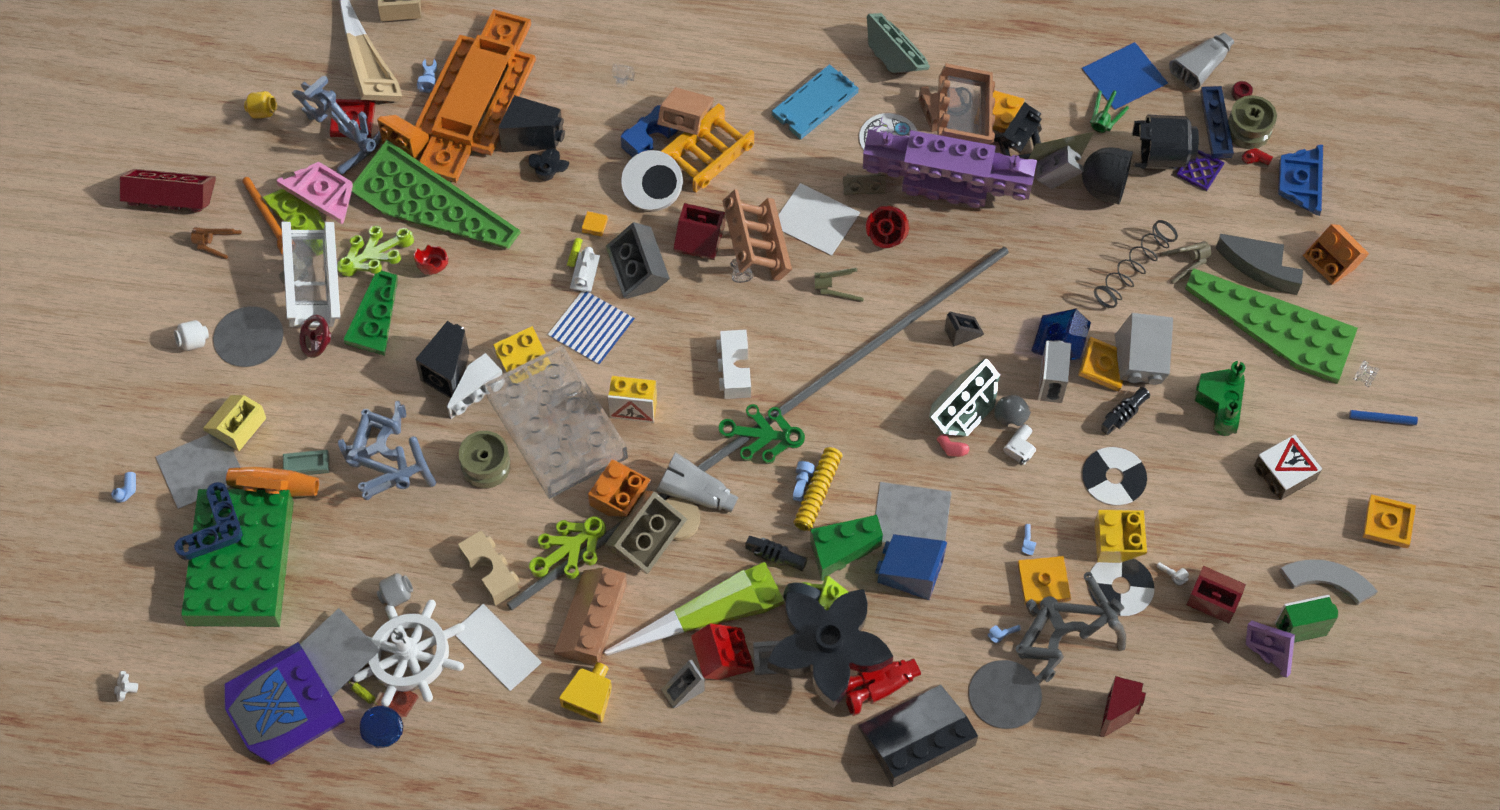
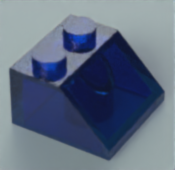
(1063, 326)

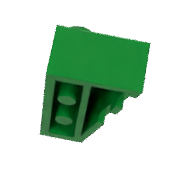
(844, 542)

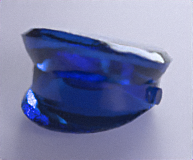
(381, 726)

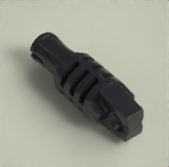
(1124, 411)
(775, 552)

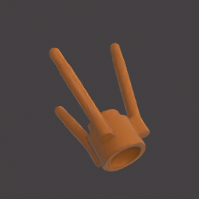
(205, 236)

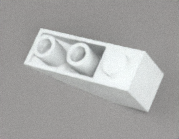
(471, 385)

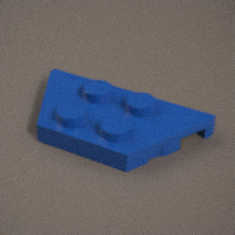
(1302, 178)

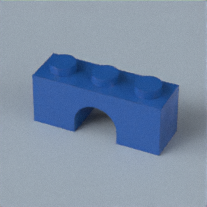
(637, 137)

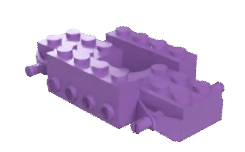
(948, 167)

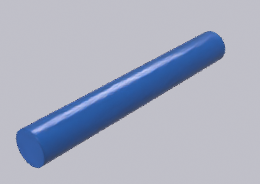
(1383, 417)

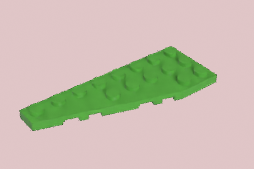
(412, 192)
(1299, 335)

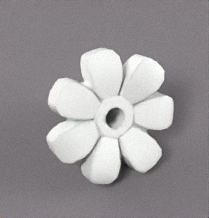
(124, 686)

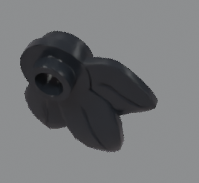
(547, 164)

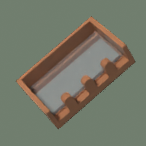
(966, 104)

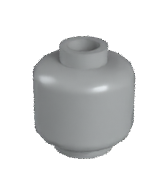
(395, 590)

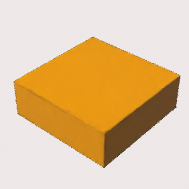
(594, 223)

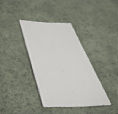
(497, 647)

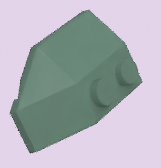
(893, 46)
(966, 400)

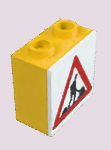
(632, 399)

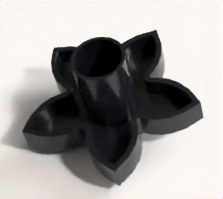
(828, 643)

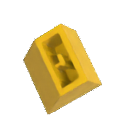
(1120, 535)

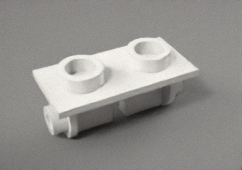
(585, 270)

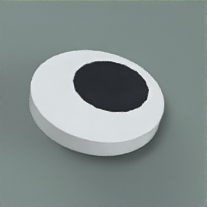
(652, 180)

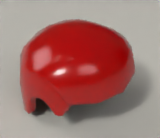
(431, 259)

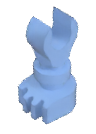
(427, 81)
(803, 470)

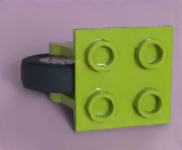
(823, 593)

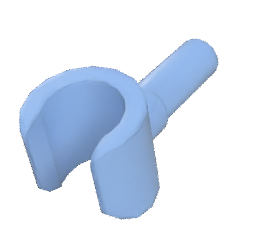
(1028, 546)
(997, 635)

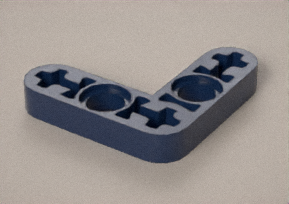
(222, 526)

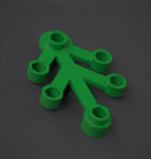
(765, 434)

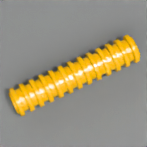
(817, 489)

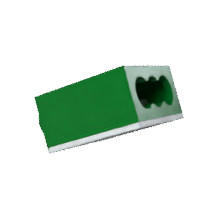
(1308, 618)

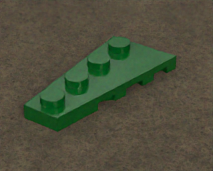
(373, 318)

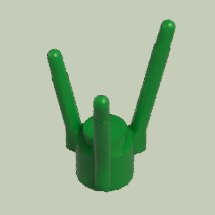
(1101, 121)

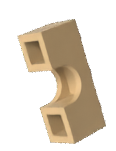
(480, 551)

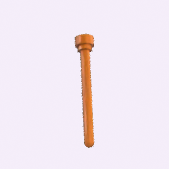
(265, 211)

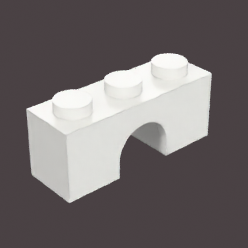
(735, 380)

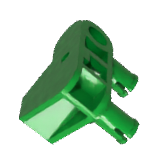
(1223, 395)

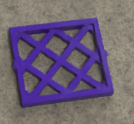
(1193, 180)

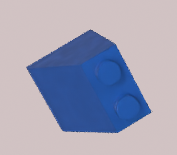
(911, 564)

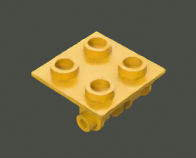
(519, 349)

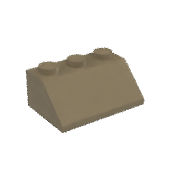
(646, 531)

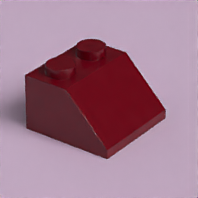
(1122, 704)

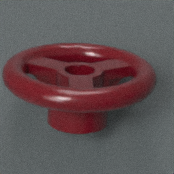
(319, 337)

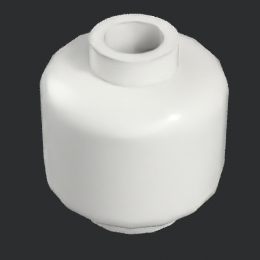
(191, 335)

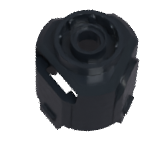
(1166, 141)

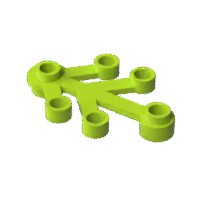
(352, 263)
(569, 545)

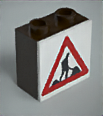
(1287, 467)

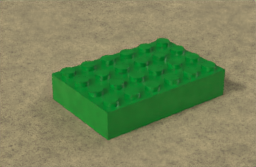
(246, 579)

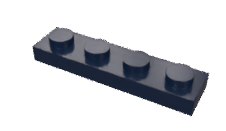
(1216, 122)

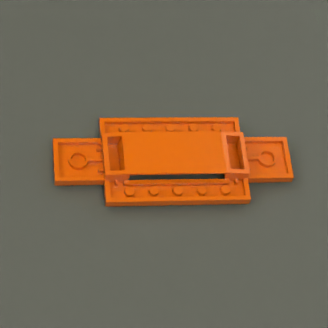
(465, 89)

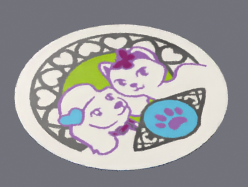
(887, 122)

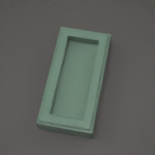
(307, 462)

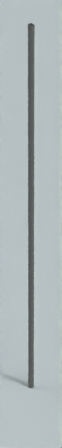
(739, 441)

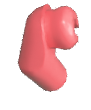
(953, 449)

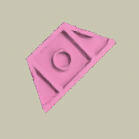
(320, 189)

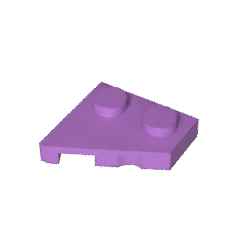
(1271, 645)

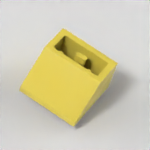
(236, 421)

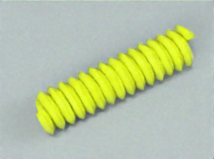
(574, 252)

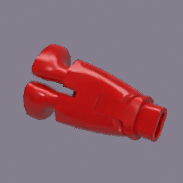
(879, 683)

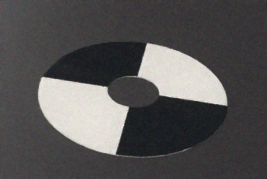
(1115, 494)
(1140, 581)

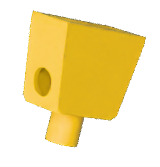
(588, 693)

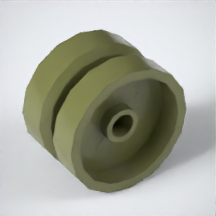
(1252, 121)
(484, 459)

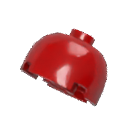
(887, 226)

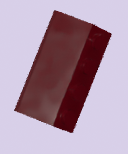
(166, 189)

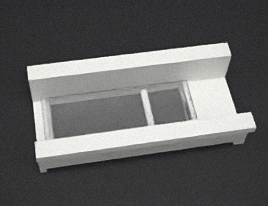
(310, 274)

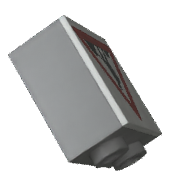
(1054, 371)

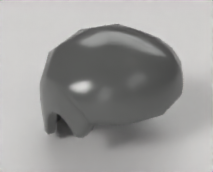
(1012, 410)

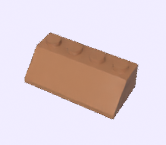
(591, 615)

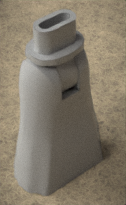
(1201, 61)
(690, 483)

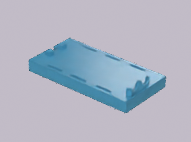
(813, 101)

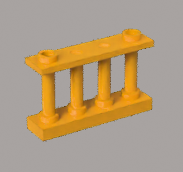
(687, 141)

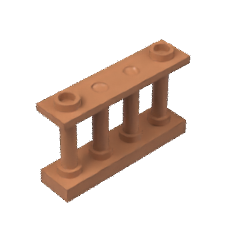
(771, 232)

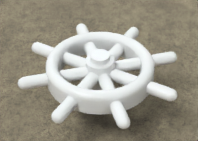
(409, 652)

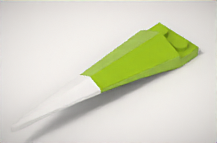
(737, 597)

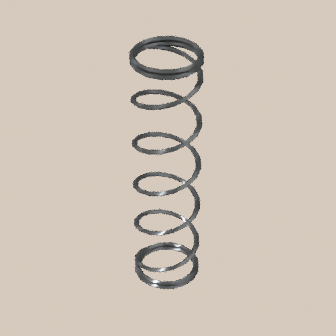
(1107, 289)

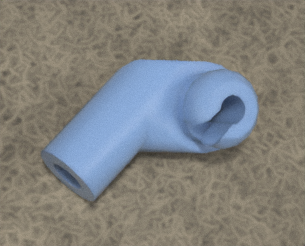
(127, 490)

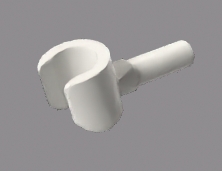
(1178, 577)

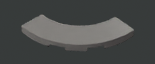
(1331, 573)

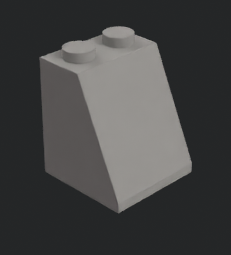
(1144, 348)

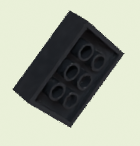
(918, 735)

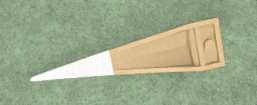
(368, 69)

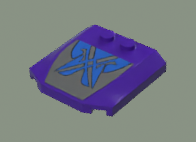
(280, 705)

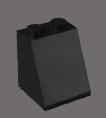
(530, 126)
(444, 359)

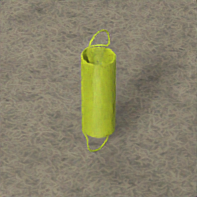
(363, 693)

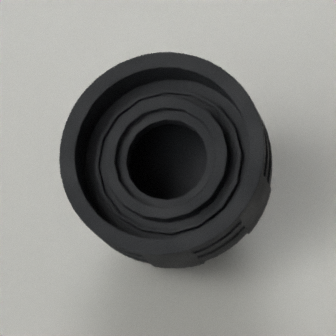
(1107, 173)

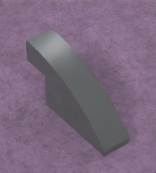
(1260, 262)

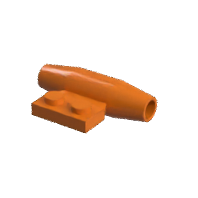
(272, 480)

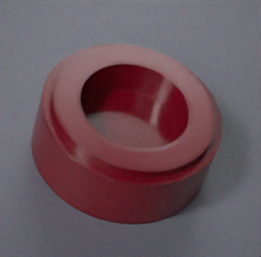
(1241, 89)

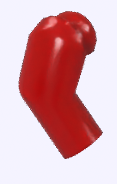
(1256, 155)

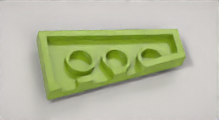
(294, 210)

